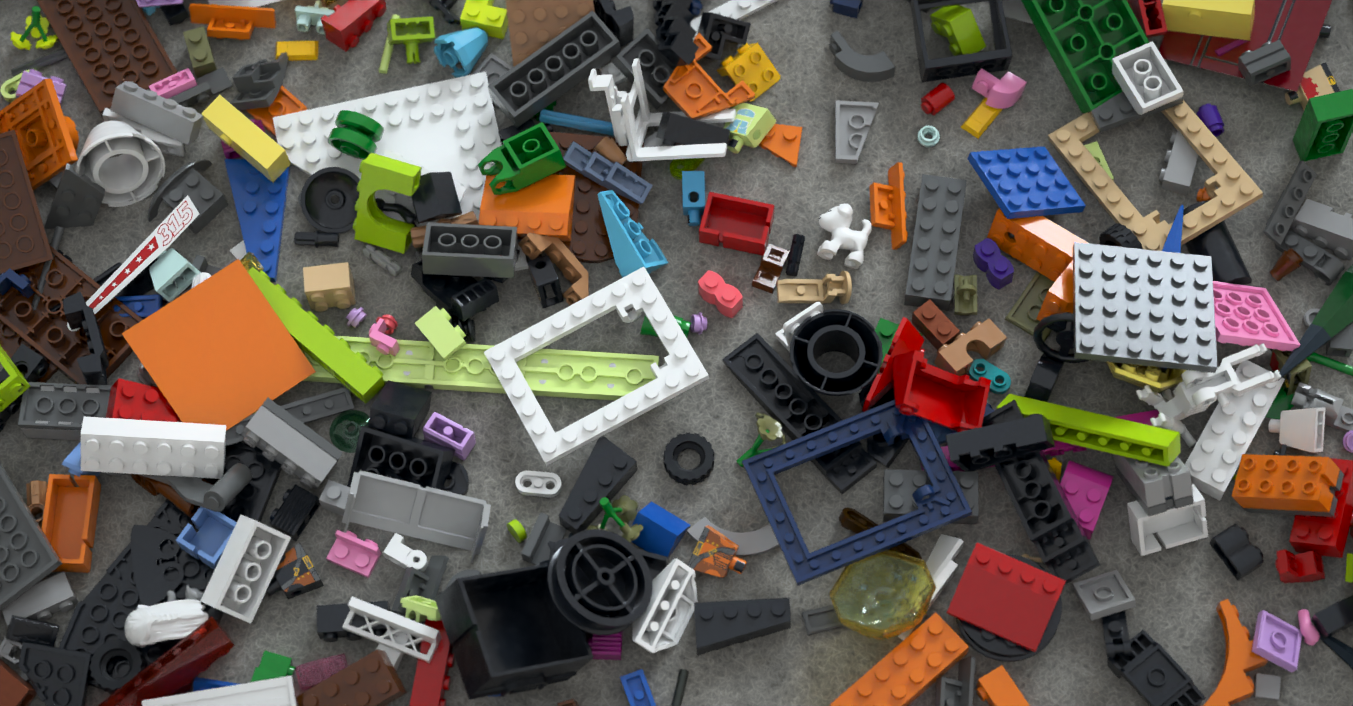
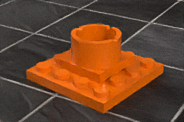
(43, 132)

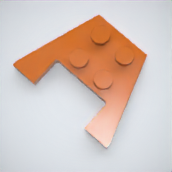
(696, 91)

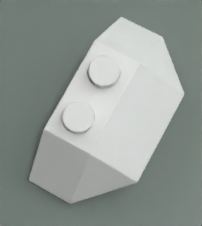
(669, 608)

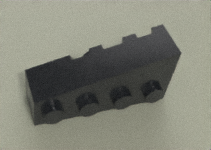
(999, 442)
(601, 477)
(738, 621)

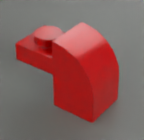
(1299, 567)

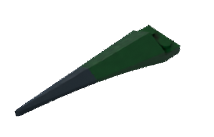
(1331, 319)

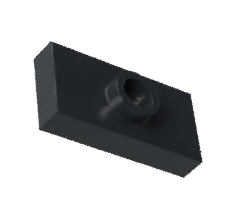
(32, 631)

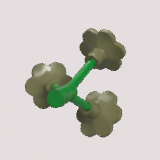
(769, 430)
(622, 512)

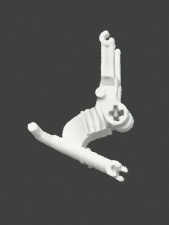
(1201, 390)

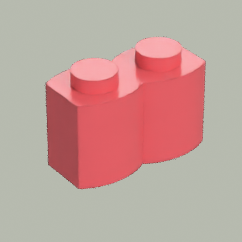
(716, 292)

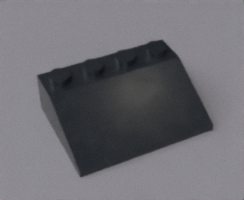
(402, 458)

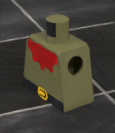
(1301, 371)

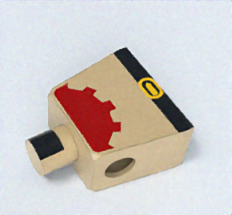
(1313, 84)

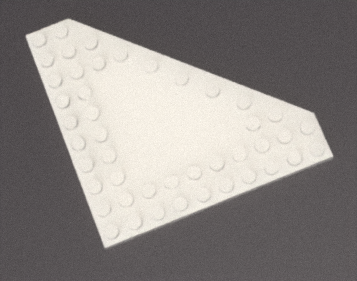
(436, 124)

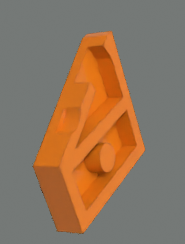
(783, 142)

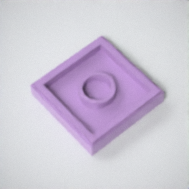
(1277, 641)

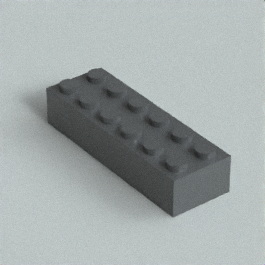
(554, 69)
(935, 241)

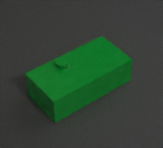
(1325, 126)

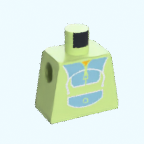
(749, 126)

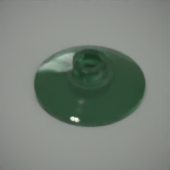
(340, 436)

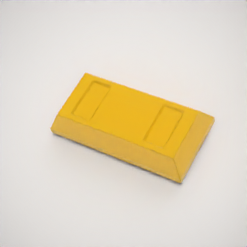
(298, 50)
(980, 119)

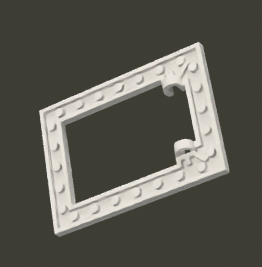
(677, 375)

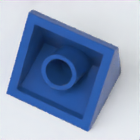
(660, 530)

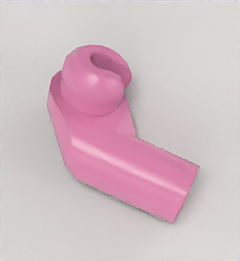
(1307, 628)

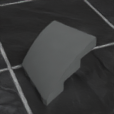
(259, 83)

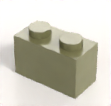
(200, 51)

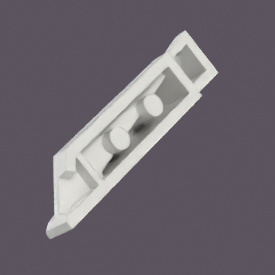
(941, 566)

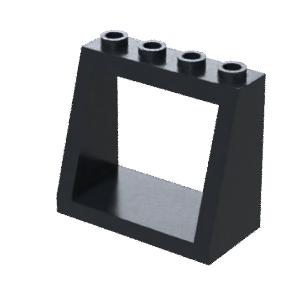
(965, 64)

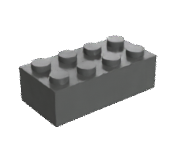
(470, 250)
(901, 484)

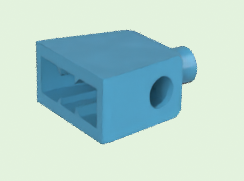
(693, 182)

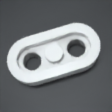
(539, 482)

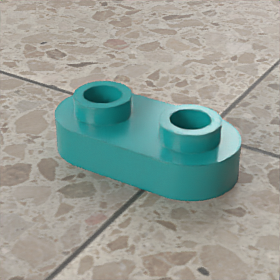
(992, 373)

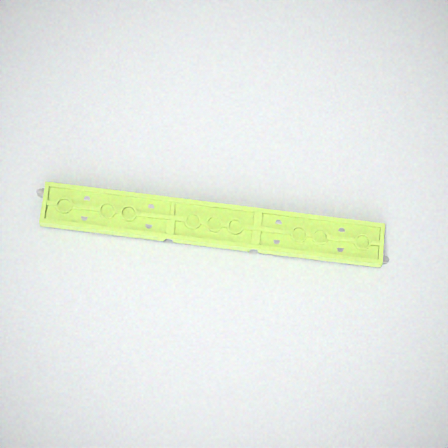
(545, 371)

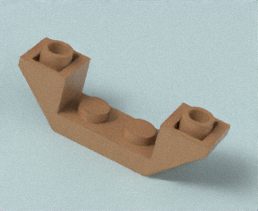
(572, 269)

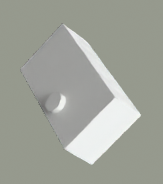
(245, 569)

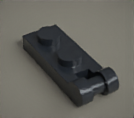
(1116, 634)

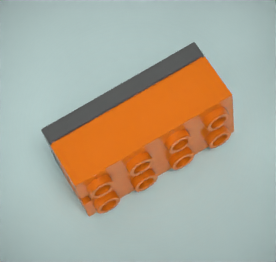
(1287, 485)

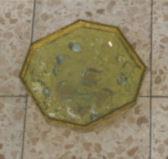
(883, 594)

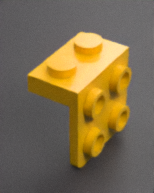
(752, 67)

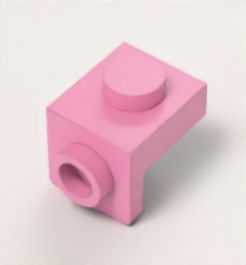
(383, 342)

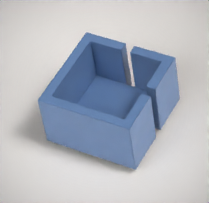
(211, 538)

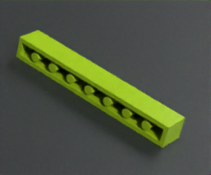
(320, 341)
(1104, 432)

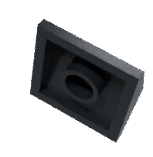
(436, 197)

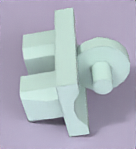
(311, 16)

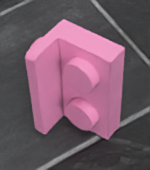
(174, 84)
(354, 553)

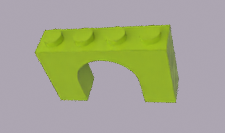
(371, 223)

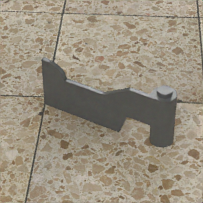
(206, 495)

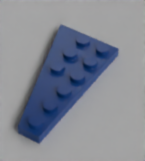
(259, 211)

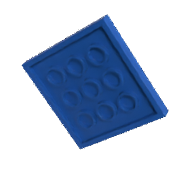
(1026, 182)

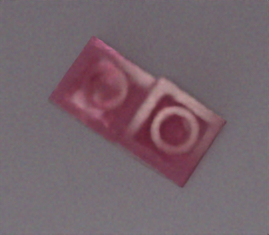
(319, 670)

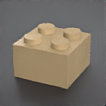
(329, 286)

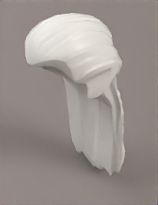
(164, 621)

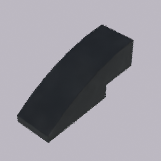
(1334, 618)

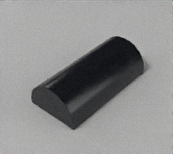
(1219, 244)

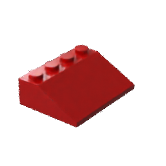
(1006, 597)

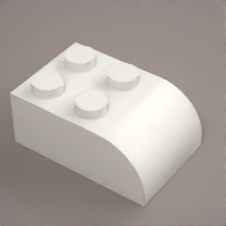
(1146, 78)

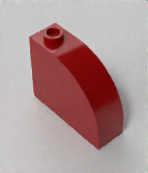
(1150, 16)

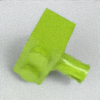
(411, 33)

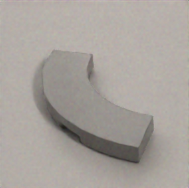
(749, 543)

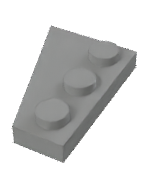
(851, 128)

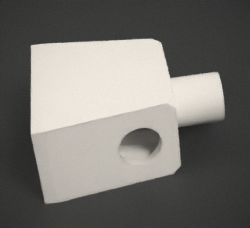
(1301, 428)

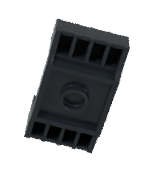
(618, 21)
(457, 294)
(81, 315)
(1155, 674)

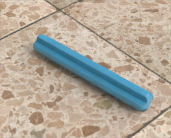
(576, 122)

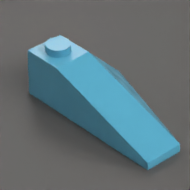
(628, 243)

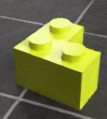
(485, 16)

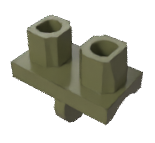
(965, 295)

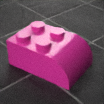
(1086, 493)

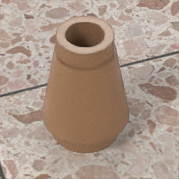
(610, 150)

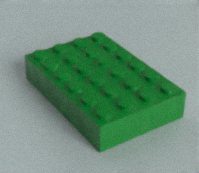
(1083, 42)

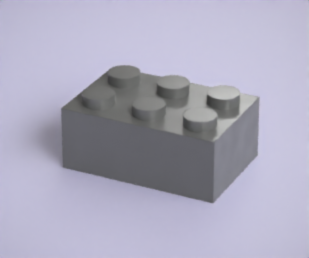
(654, 66)

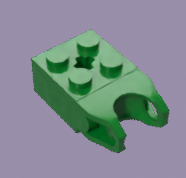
(523, 160)

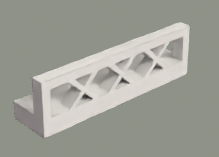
(394, 621)

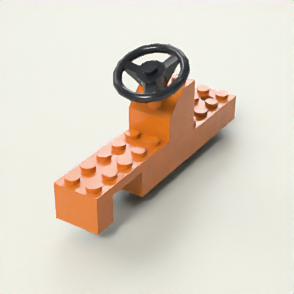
(1050, 252)

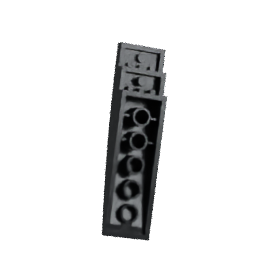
(796, 408)
(1044, 508)

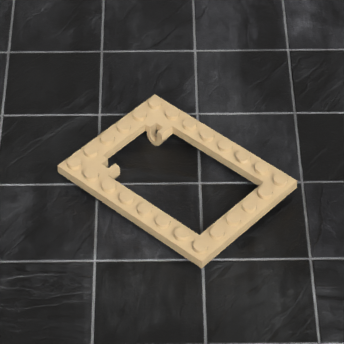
(1234, 185)

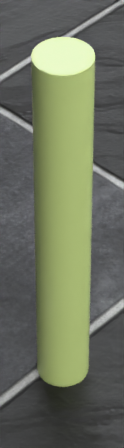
(387, 53)

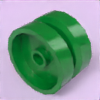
(355, 134)

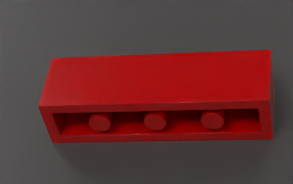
(432, 677)

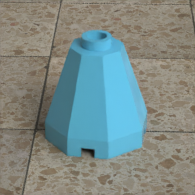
(462, 47)

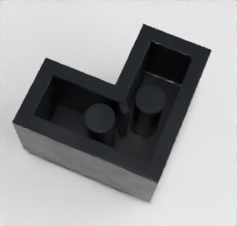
(718, 29)

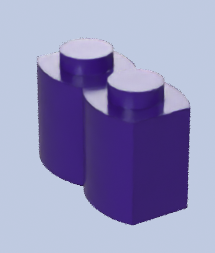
(996, 266)

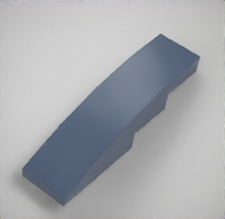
(606, 173)

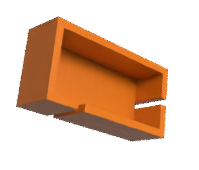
(71, 519)

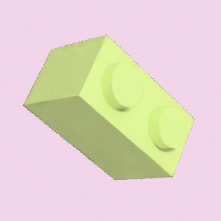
(440, 332)

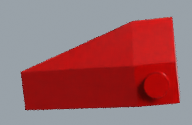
(904, 340)

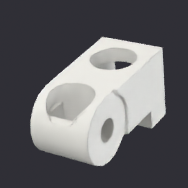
(405, 556)

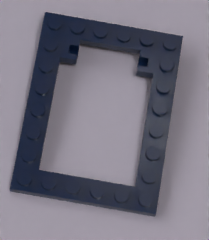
(943, 507)

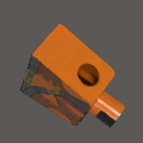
(716, 554)

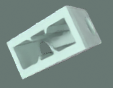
(172, 274)

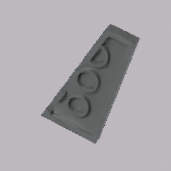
(1120, 111)

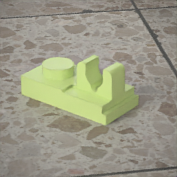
(421, 607)

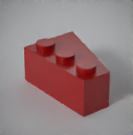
(351, 21)

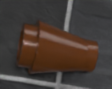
(1287, 263)

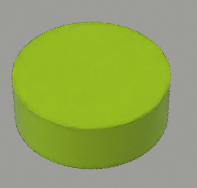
(517, 530)

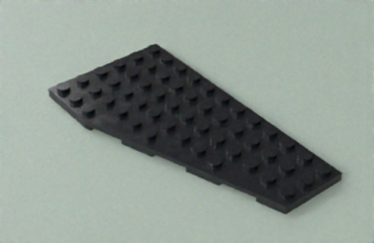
(115, 596)

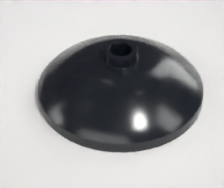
(317, 201)

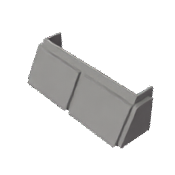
(417, 511)

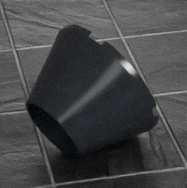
(838, 332)

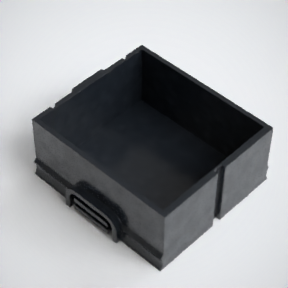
(510, 632)

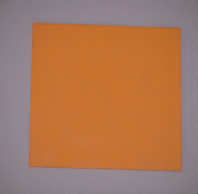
(219, 350)

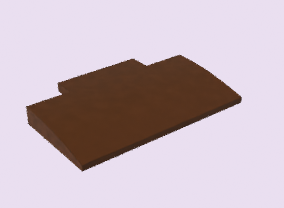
(51, 336)

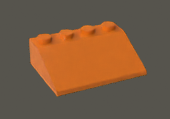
(536, 209)

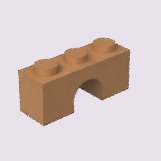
(982, 338)

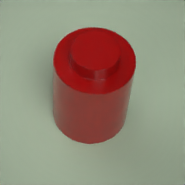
(937, 99)

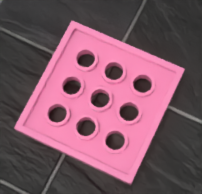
(1250, 317)

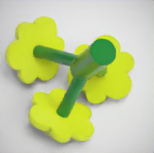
(38, 28)

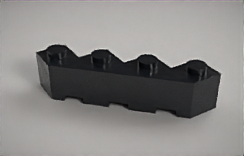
(675, 31)

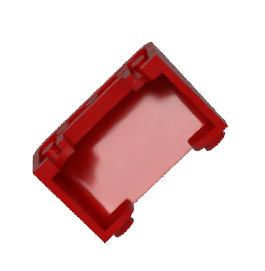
(938, 394)

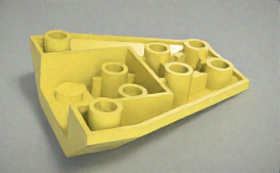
(1150, 375)

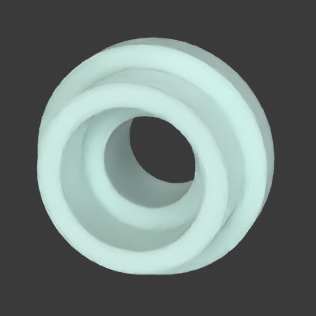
(931, 131)

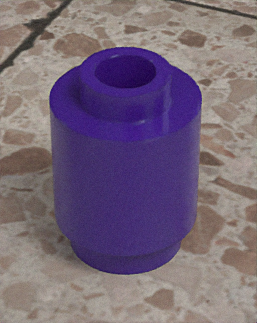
(1211, 118)

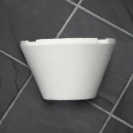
(123, 176)

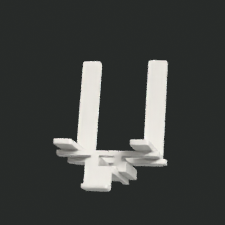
(633, 130)

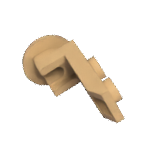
(815, 290)

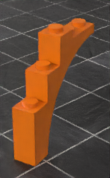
(1238, 660)

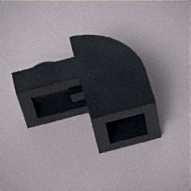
(1044, 378)

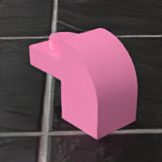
(1000, 92)

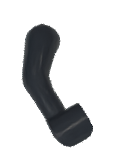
(405, 213)

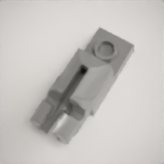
(1335, 414)

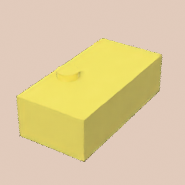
(1211, 17)
(246, 138)

